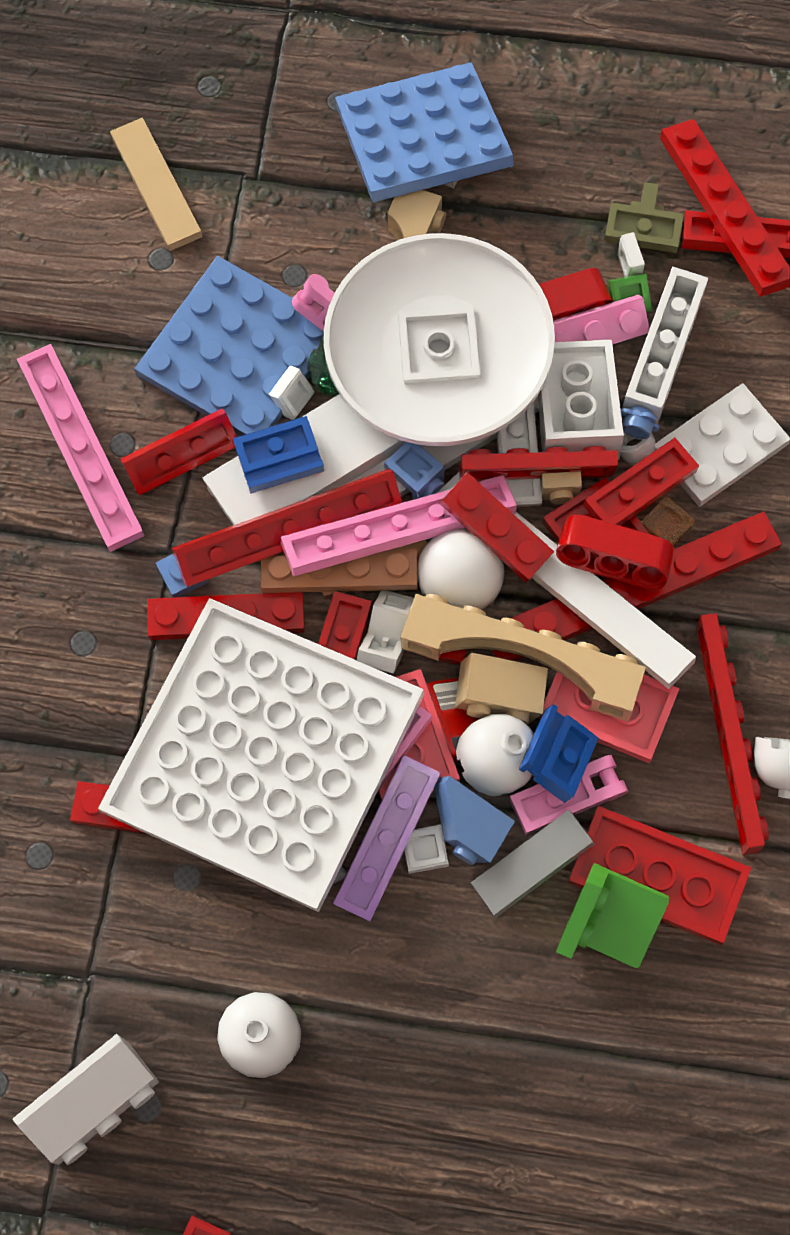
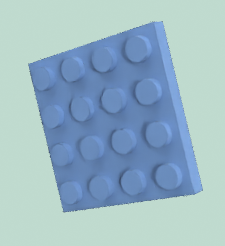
(423, 132)
(230, 347)

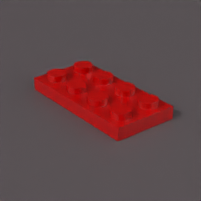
(699, 882)

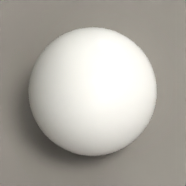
(460, 569)

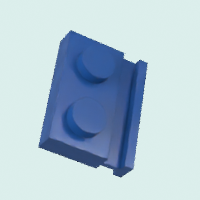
(278, 454)
(559, 753)

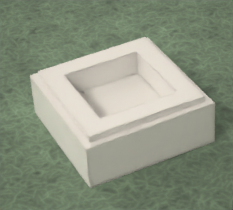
(630, 255)
(291, 392)
(426, 850)

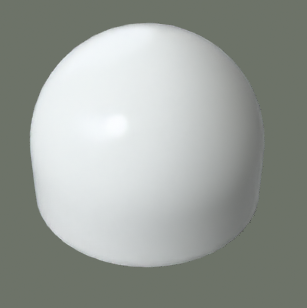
(637, 452)

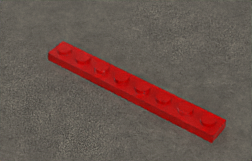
(690, 566)

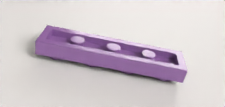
(386, 838)

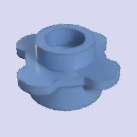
(639, 422)

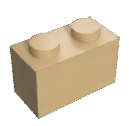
(500, 687)

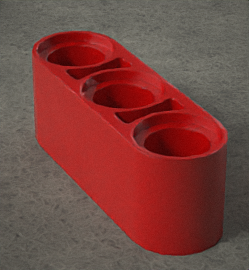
(576, 293)
(615, 552)

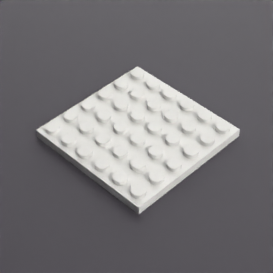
(263, 753)

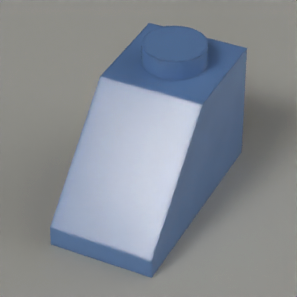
(470, 822)

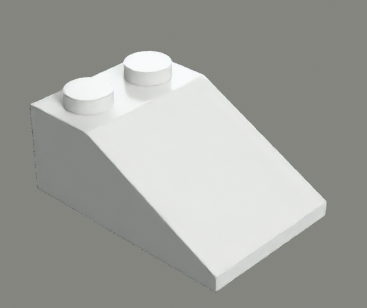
(581, 398)

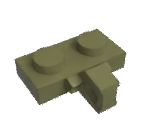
(649, 222)

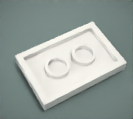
(727, 442)

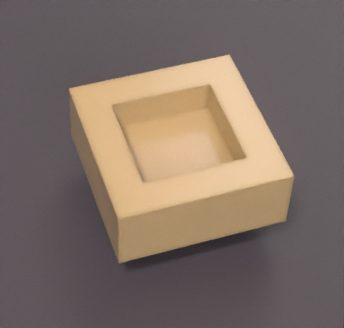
(560, 486)

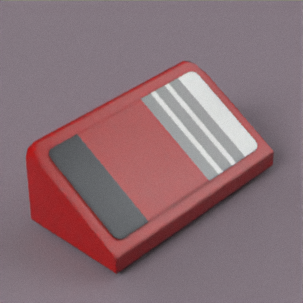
(452, 720)

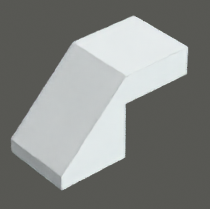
(382, 643)

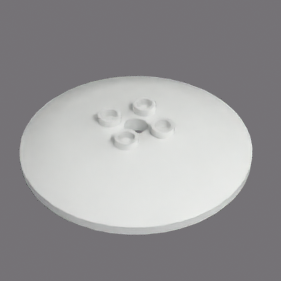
(448, 292)

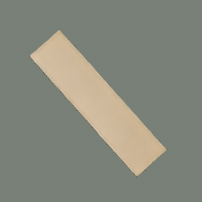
(156, 184)

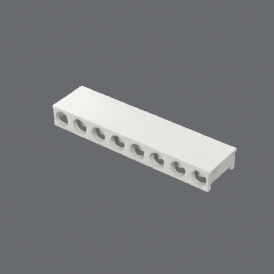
(344, 444)

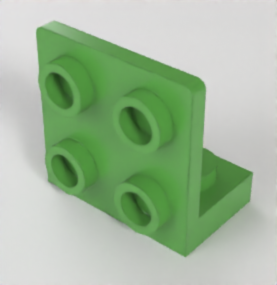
(614, 917)

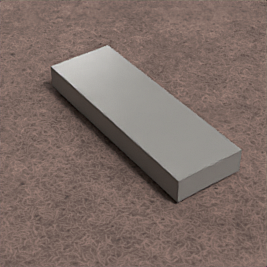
(532, 863)

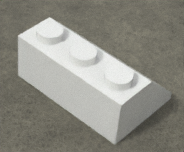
(87, 1101)

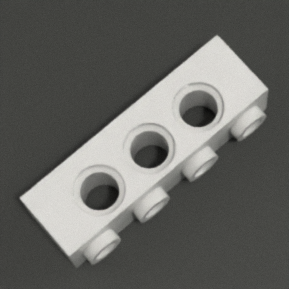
(666, 341)

